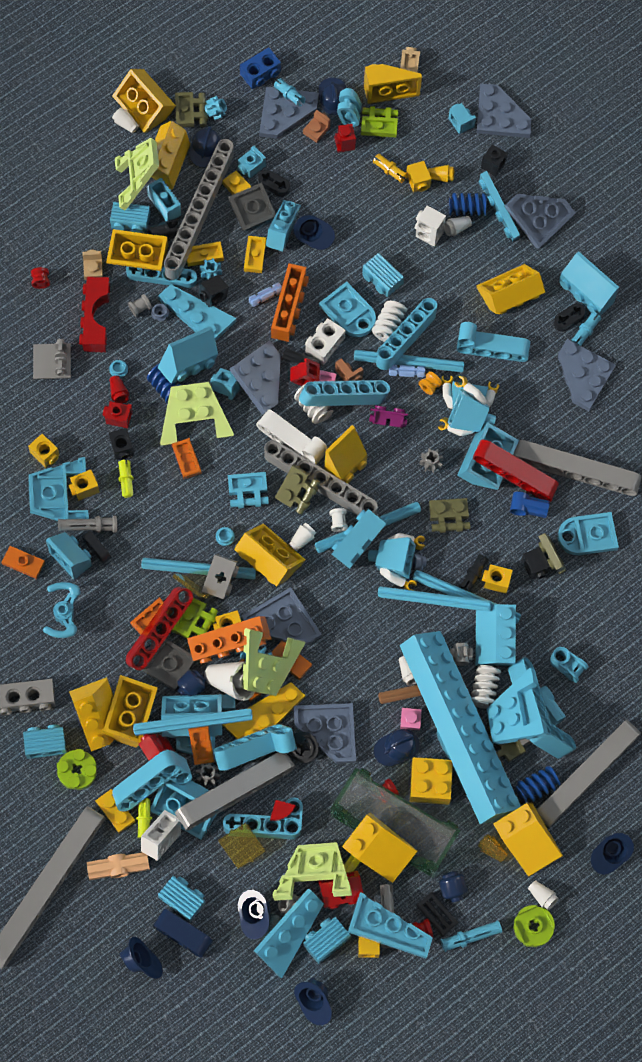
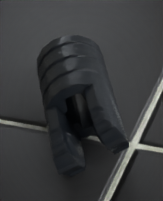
(164, 228)

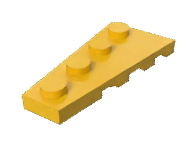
(268, 711)

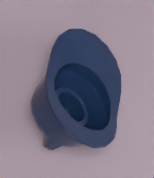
(329, 94)
(203, 146)
(314, 232)
(396, 747)
(611, 853)
(254, 914)
(141, 959)
(314, 1001)

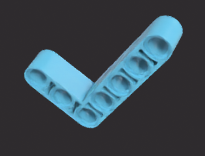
(557, 742)

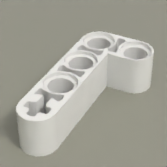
(289, 436)

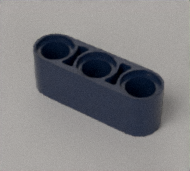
(182, 933)

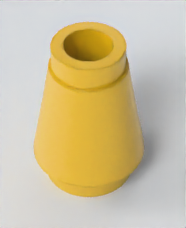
(442, 173)

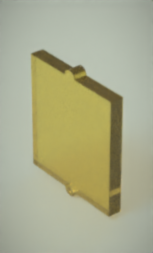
(190, 585)
(241, 845)

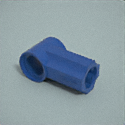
(524, 504)

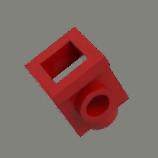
(345, 138)
(305, 372)
(119, 419)

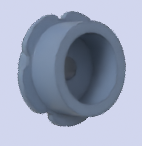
(160, 308)
(419, 561)

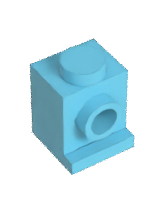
(461, 118)
(251, 168)
(225, 383)

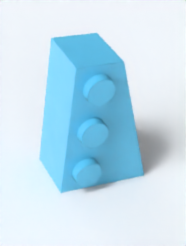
(358, 538)

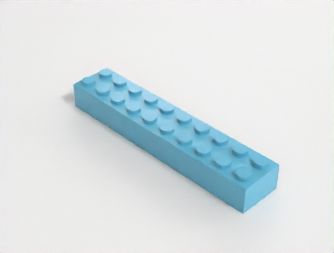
(460, 726)

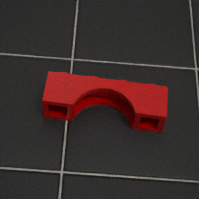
(97, 293)

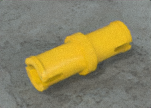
(390, 168)

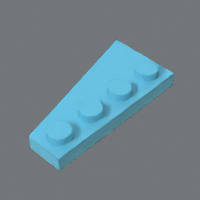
(495, 200)
(195, 312)
(382, 926)
(286, 937)

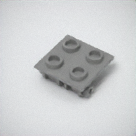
(52, 360)

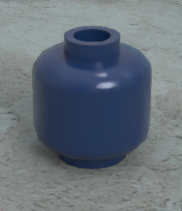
(191, 683)
(453, 886)

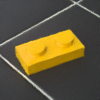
(235, 183)
(205, 252)
(255, 254)
(118, 819)

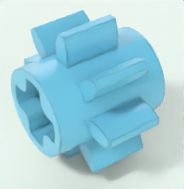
(215, 107)
(210, 269)

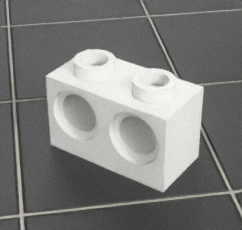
(430, 225)
(329, 343)
(160, 835)

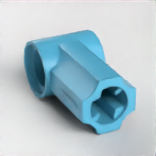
(554, 712)

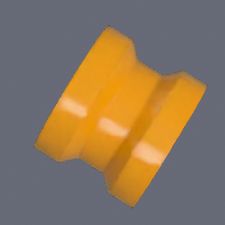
(430, 383)

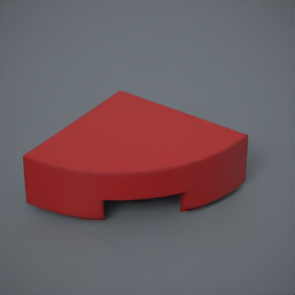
(281, 810)

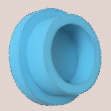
(118, 368)
(225, 536)

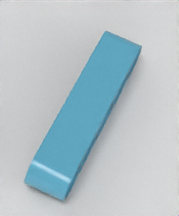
(406, 334)
(344, 393)

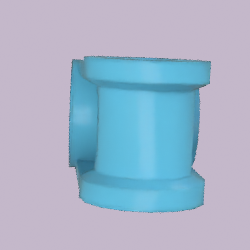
(569, 664)

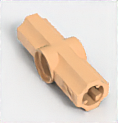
(118, 866)

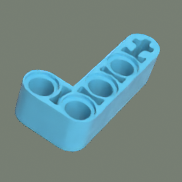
(491, 345)
(271, 739)
(150, 777)
(262, 822)

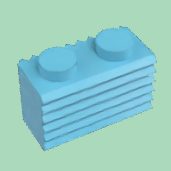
(164, 200)
(133, 218)
(382, 275)
(44, 742)
(182, 898)
(326, 940)

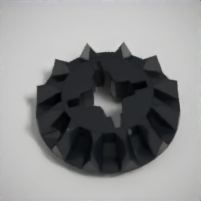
(309, 754)

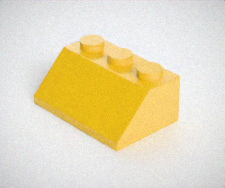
(143, 99)
(172, 150)
(137, 250)
(511, 289)
(269, 554)
(129, 706)
(92, 708)

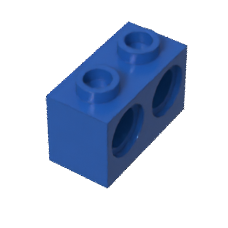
(257, 65)

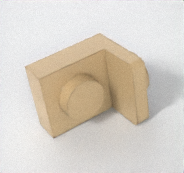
(410, 59)
(92, 264)

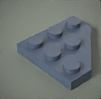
(283, 114)
(500, 114)
(539, 216)
(584, 373)
(260, 376)
(286, 618)
(332, 727)

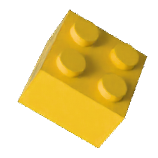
(431, 781)

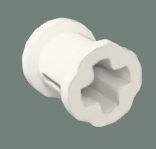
(338, 519)

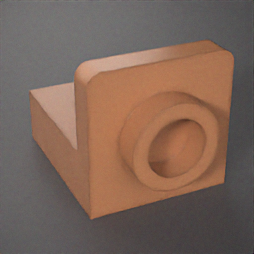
(317, 126)
(346, 372)

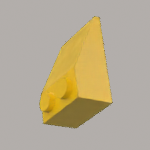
(390, 83)
(346, 455)
(528, 839)
(379, 848)

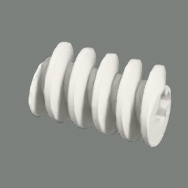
(388, 320)
(317, 413)
(484, 685)

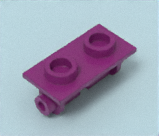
(381, 415)

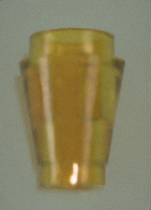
(492, 848)

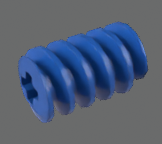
(467, 204)
(160, 382)
(537, 784)

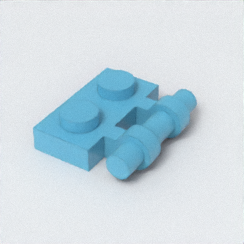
(248, 484)

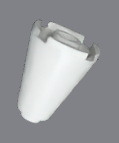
(228, 679)

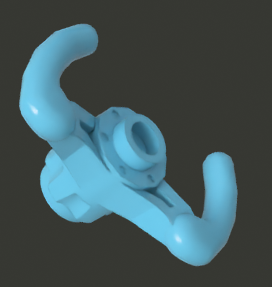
(63, 610)

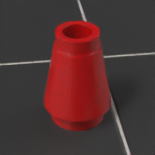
(118, 390)

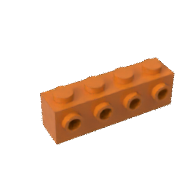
(288, 302)
(226, 639)

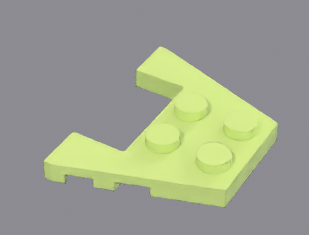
(142, 165)
(190, 404)
(267, 672)
(314, 863)

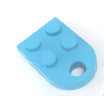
(348, 310)
(590, 534)

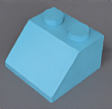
(69, 554)

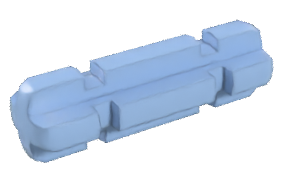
(265, 294)
(407, 371)

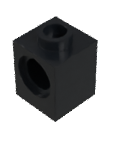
(494, 160)
(213, 291)
(118, 437)
(535, 563)

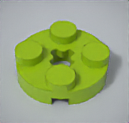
(77, 758)
(537, 915)

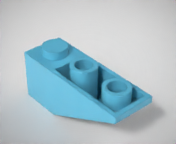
(282, 225)

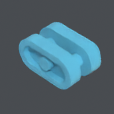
(349, 107)

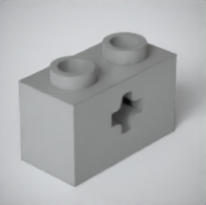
(218, 565)

